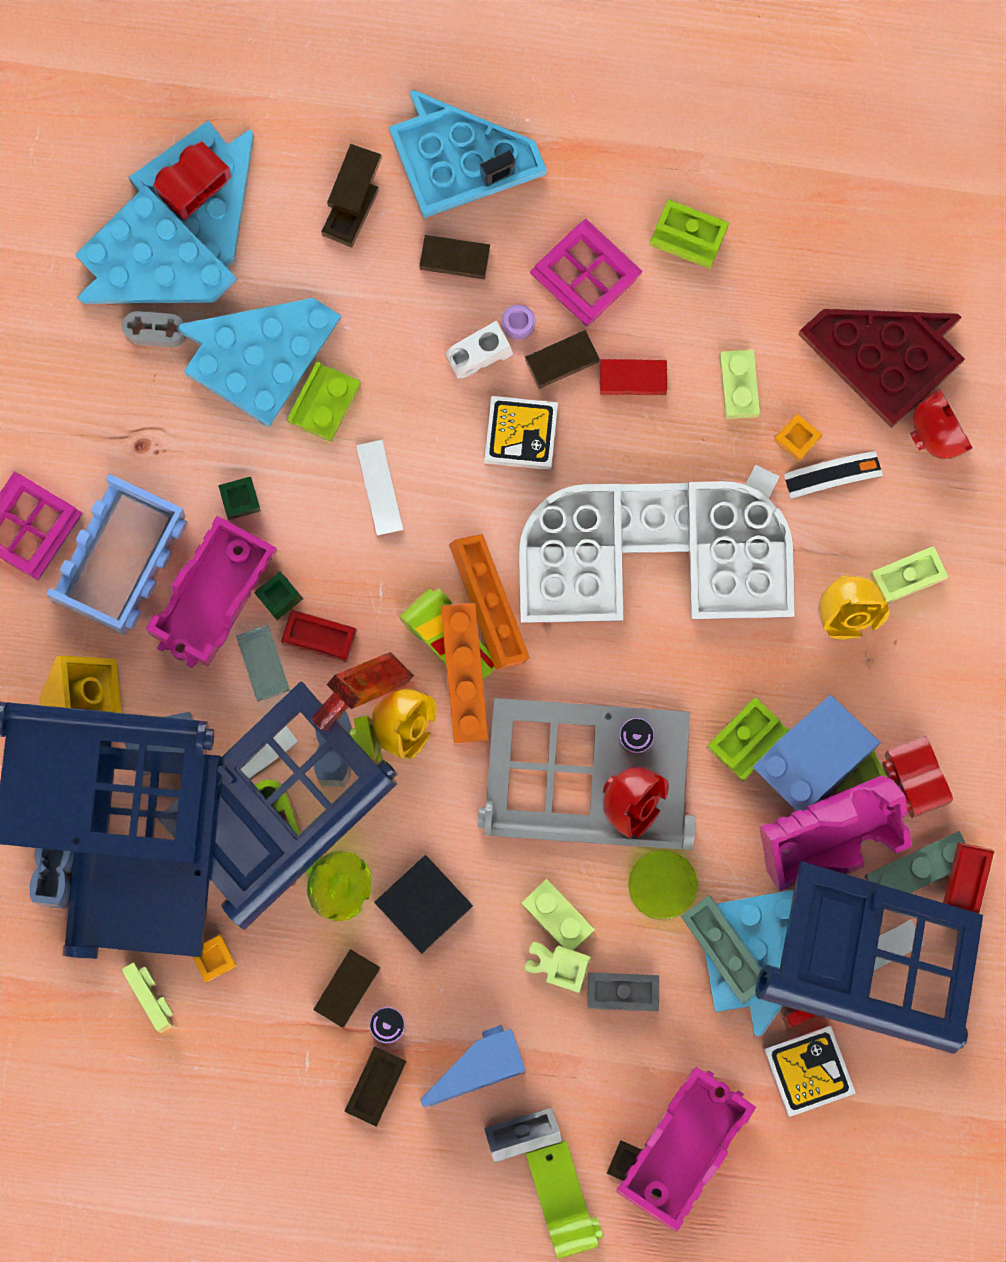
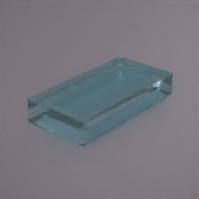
(263, 663)

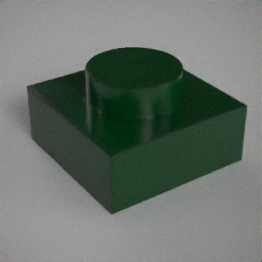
(239, 498)
(278, 595)

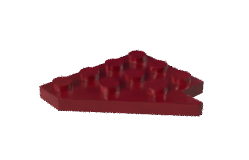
(886, 355)

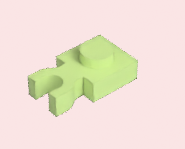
(563, 966)

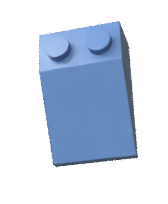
(817, 755)
(482, 1065)

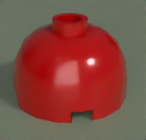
(938, 428)
(632, 799)

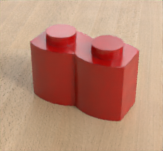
(191, 180)
(919, 775)

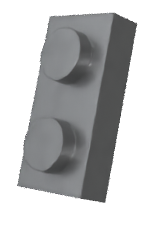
(623, 992)
(523, 1134)

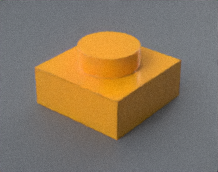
(798, 437)
(215, 959)

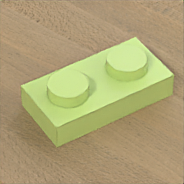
(739, 384)
(910, 574)
(557, 916)
(156, 1009)

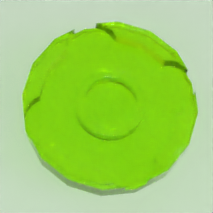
(339, 885)
(662, 885)

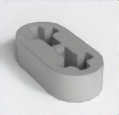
(154, 321)

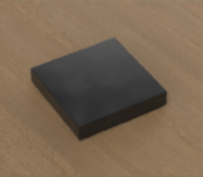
(423, 904)

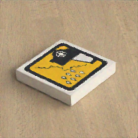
(521, 433)
(809, 1071)

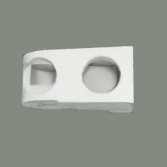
(478, 351)

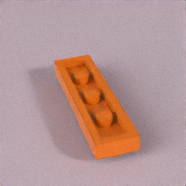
(491, 602)
(464, 672)

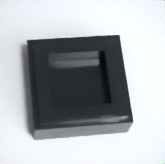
(497, 168)

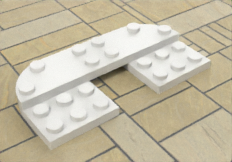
(732, 535)

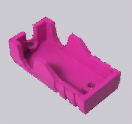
(211, 593)
(834, 829)
(685, 1148)

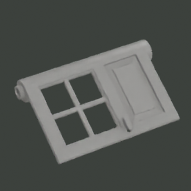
(665, 756)

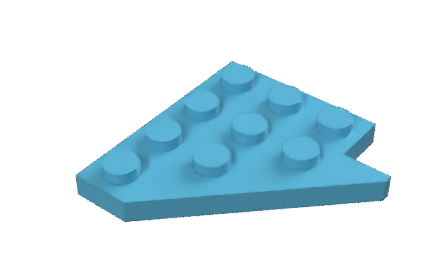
(220, 216)
(259, 353)

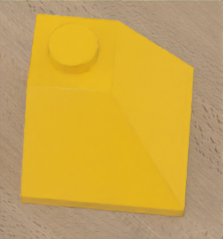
(83, 684)

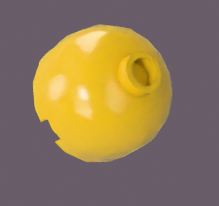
(852, 605)
(402, 722)

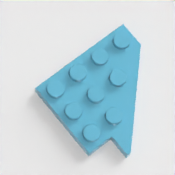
(445, 151)
(151, 258)
(763, 928)

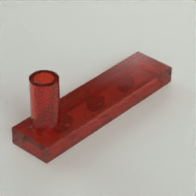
(361, 685)

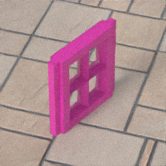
(565, 292)
(51, 541)

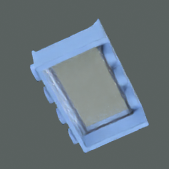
(119, 555)

